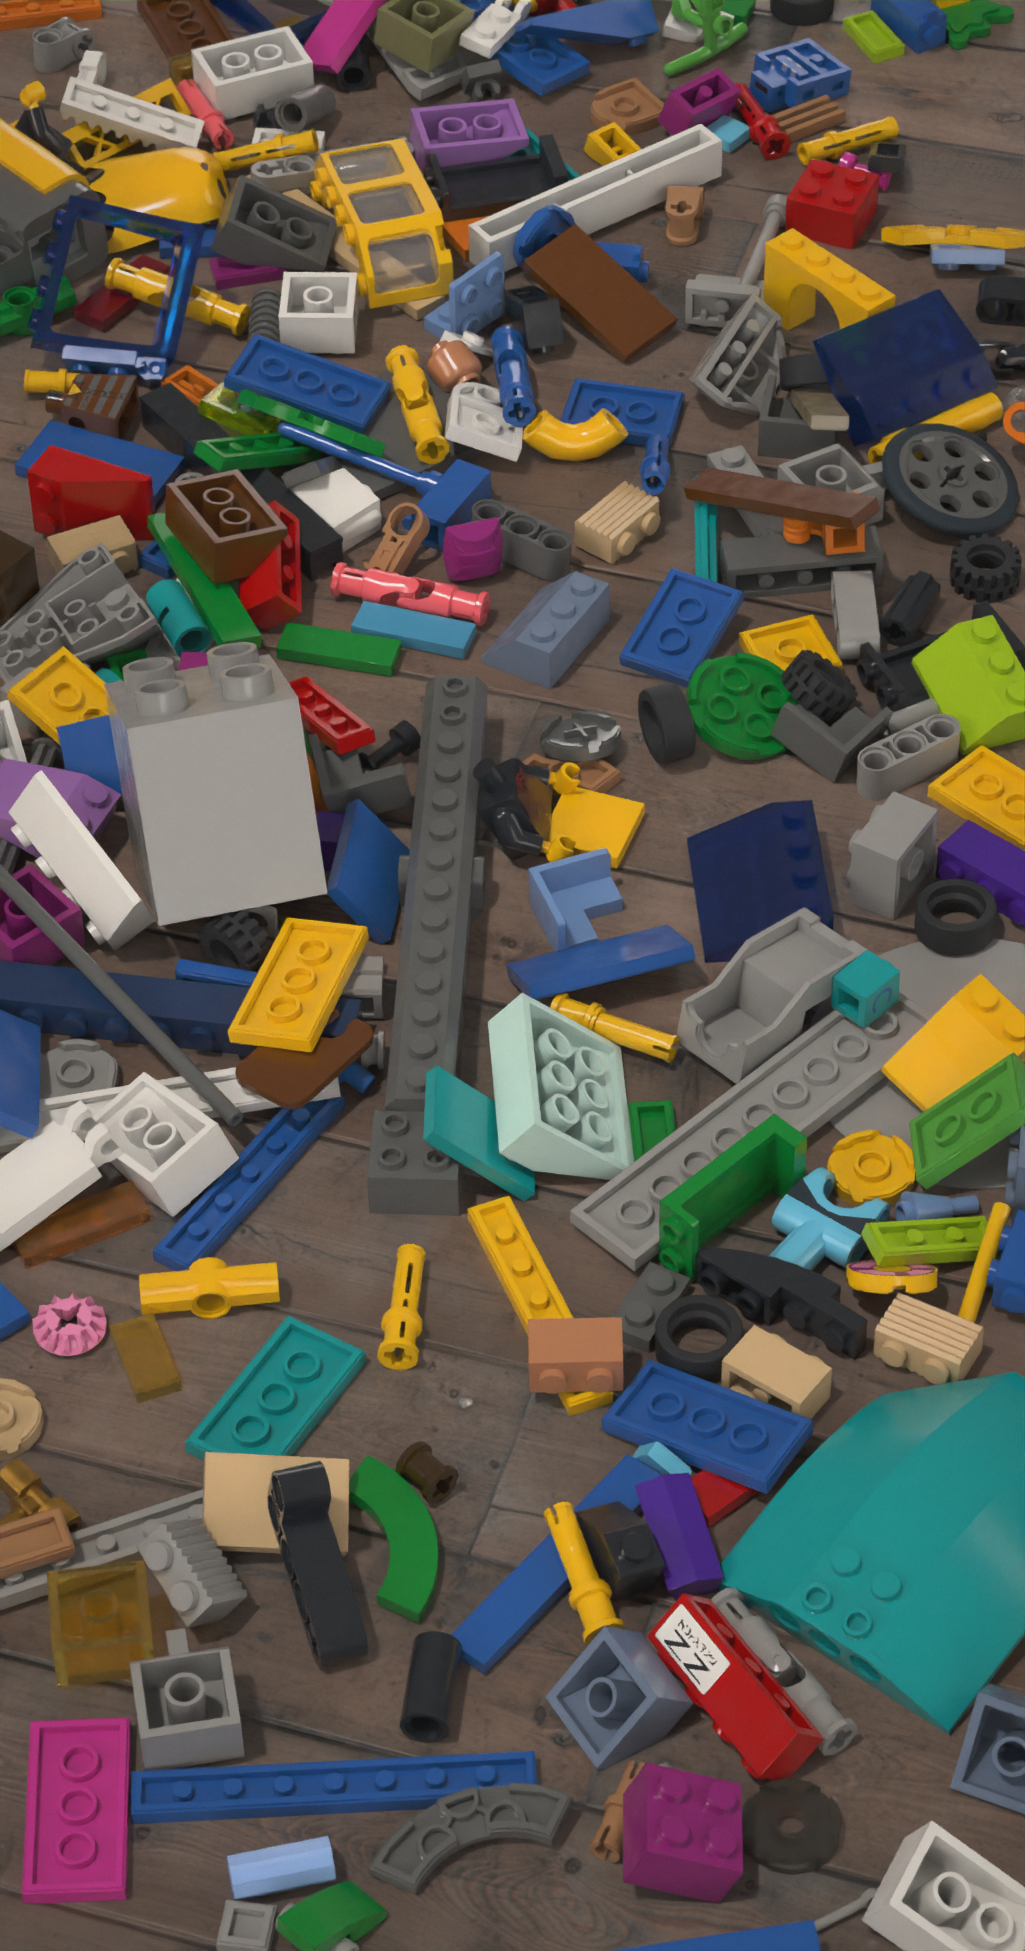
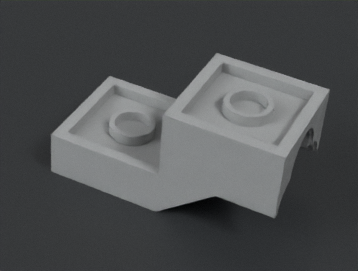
(764, 994)

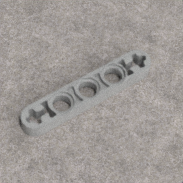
(292, 171)

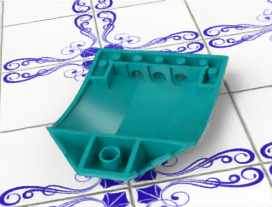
(903, 1545)

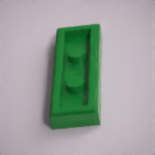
(339, 649)

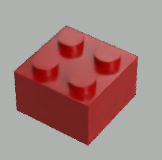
(832, 203)

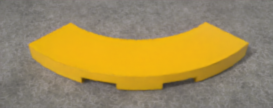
(954, 234)

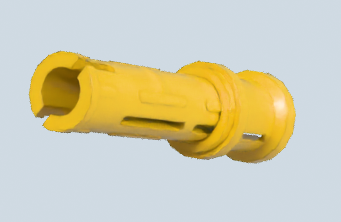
(618, 1029)
(408, 1267)
(589, 1593)

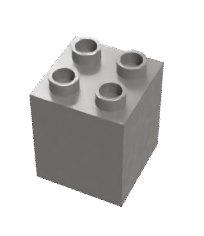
(215, 784)

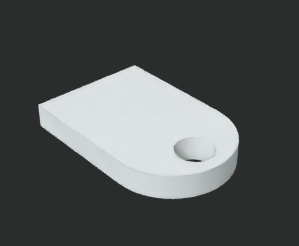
(478, 422)

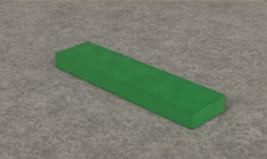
(254, 452)

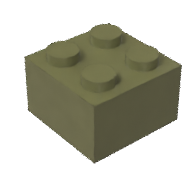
(422, 30)

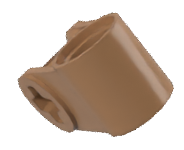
(684, 214)

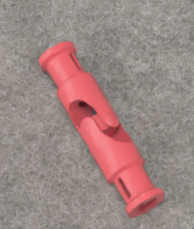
(405, 593)

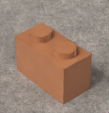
(575, 1355)

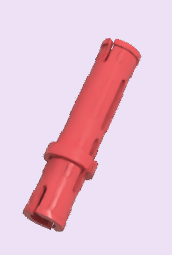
(202, 109)

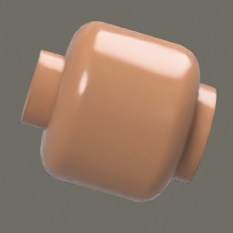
(453, 364)

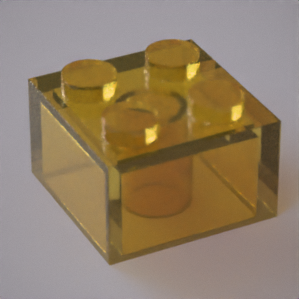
(99, 1621)

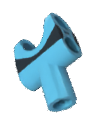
(820, 1228)

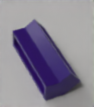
(680, 1534)

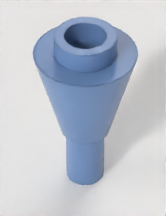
(929, 1206)

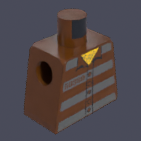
(97, 403)

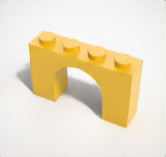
(800, 266)

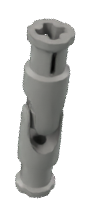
(783, 1665)

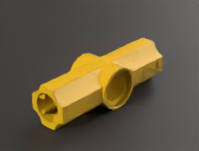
(209, 1288)

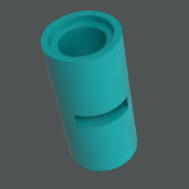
(178, 617)

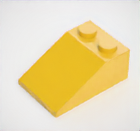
(958, 1044)

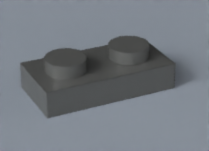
(646, 1300)

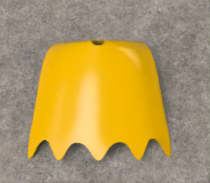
(162, 185)

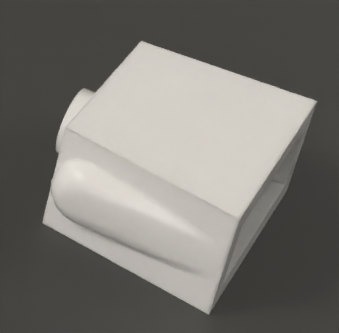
(343, 504)

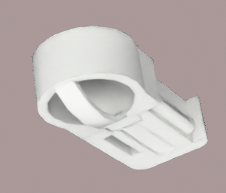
(93, 67)

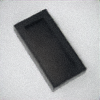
(887, 157)

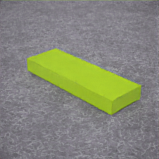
(925, 1240)

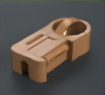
(397, 550)

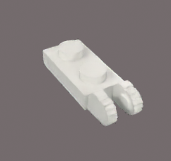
(494, 27)

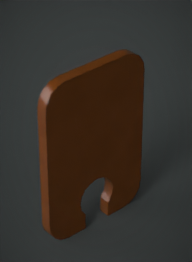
(297, 1077)

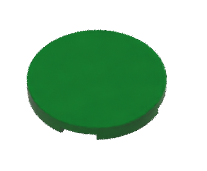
(737, 705)

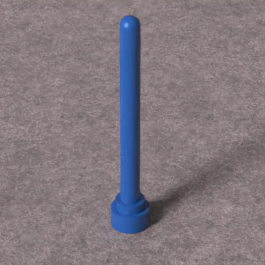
(422, 482)

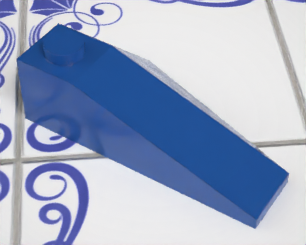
(601, 23)

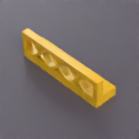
(82, 133)

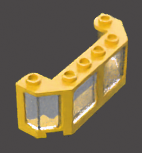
(386, 220)

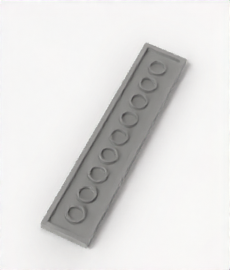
(799, 1084)

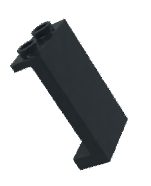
(494, 185)
(893, 675)

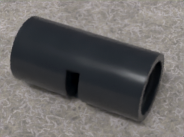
(356, 71)
(431, 1687)

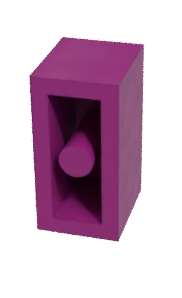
(699, 102)

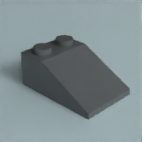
(272, 229)

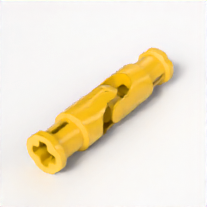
(150, 287)
(417, 405)

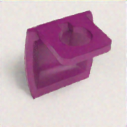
(473, 549)

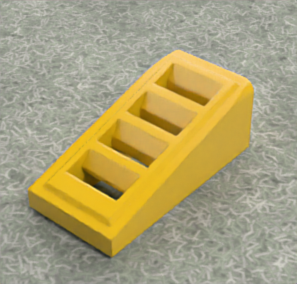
(607, 142)

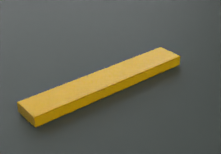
(525, 1279)

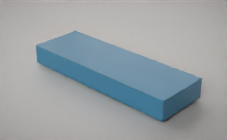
(415, 629)

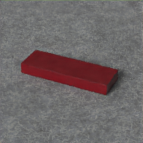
(109, 305)

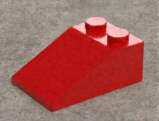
(81, 490)

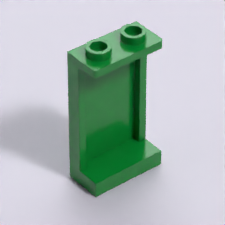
(725, 1189)

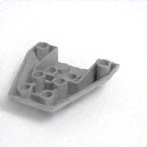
(84, 610)

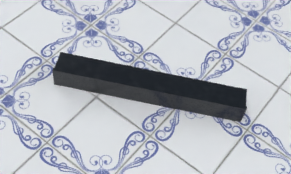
(178, 427)

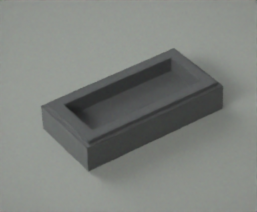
(310, 471)

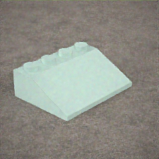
(558, 1093)

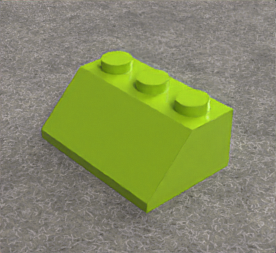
(977, 682)

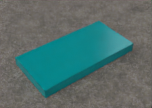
(279, 1394)

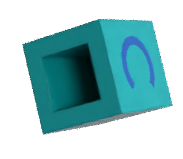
(865, 988)

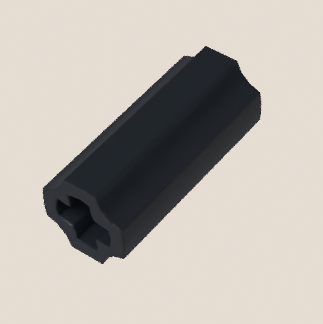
(909, 608)

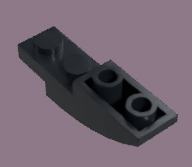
(775, 1288)

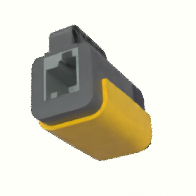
(31, 191)

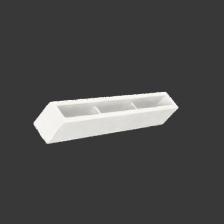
(607, 192)

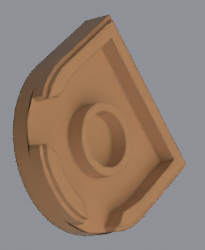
(628, 105)

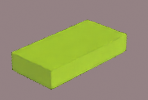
(873, 36)

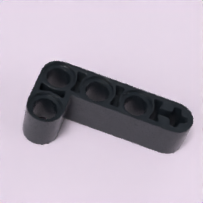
(318, 1577)

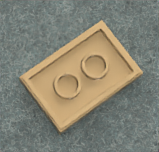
(237, 1499)

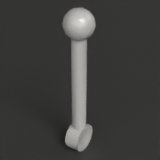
(863, 1902)

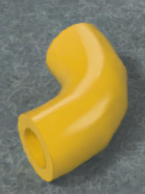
(574, 441)

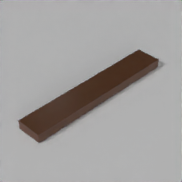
(782, 498)

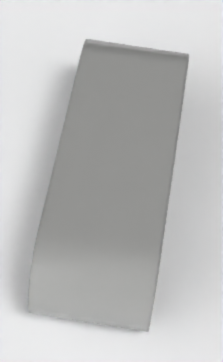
(854, 612)
(908, 757)

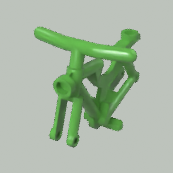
(713, 25)

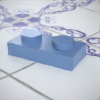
(952, 255)

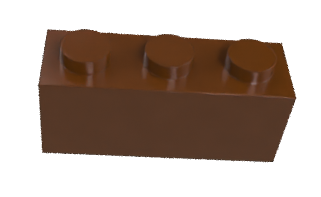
(223, 524)

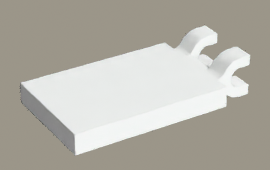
(51, 1170)

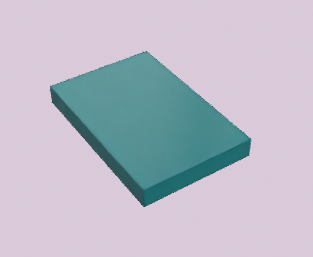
(465, 1128)

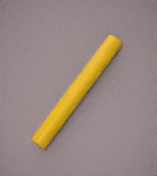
(987, 1251)

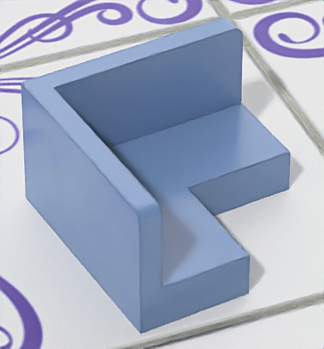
(572, 893)

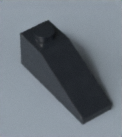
(536, 317)

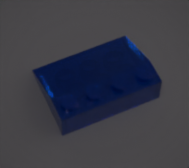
(903, 366)
(756, 875)

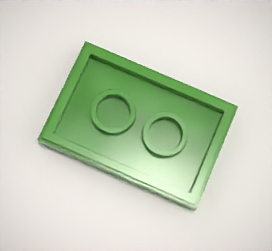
(969, 1121)

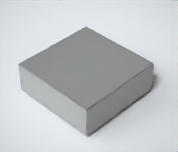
(247, 1926)

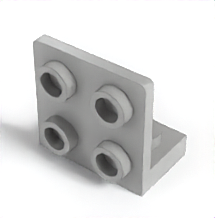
(716, 299)

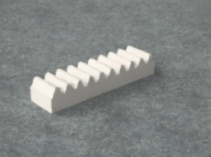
(129, 116)

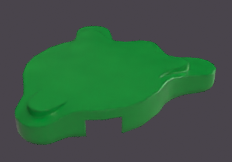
(974, 20)

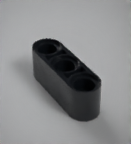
(1001, 300)

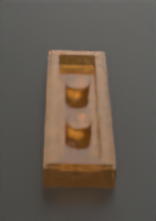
(83, 1224)

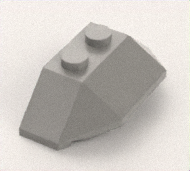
(742, 357)

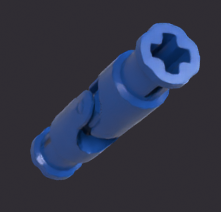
(512, 376)

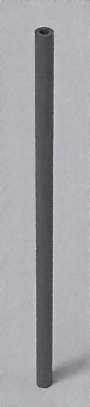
(120, 999)

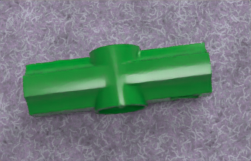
(20, 301)

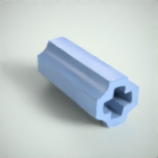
(281, 1868)

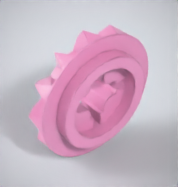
(72, 1338)

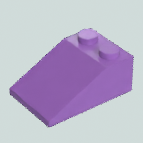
(467, 132)
(87, 797)

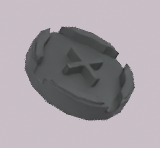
(580, 738)

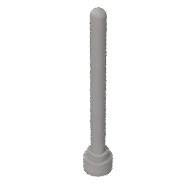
(775, 217)

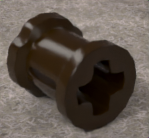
(427, 1472)

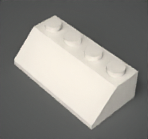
(79, 863)

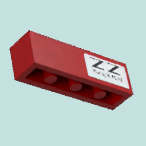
(734, 1688)

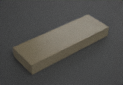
(819, 409)

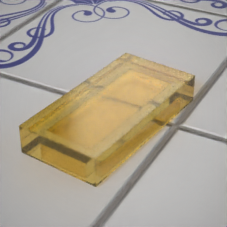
(145, 1358)

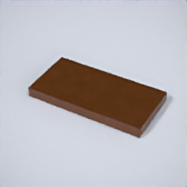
(183, 24)
(599, 293)

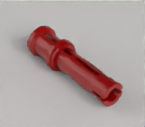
(768, 150)

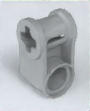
(60, 45)

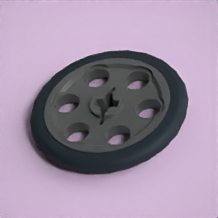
(924, 504)

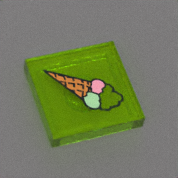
(223, 407)

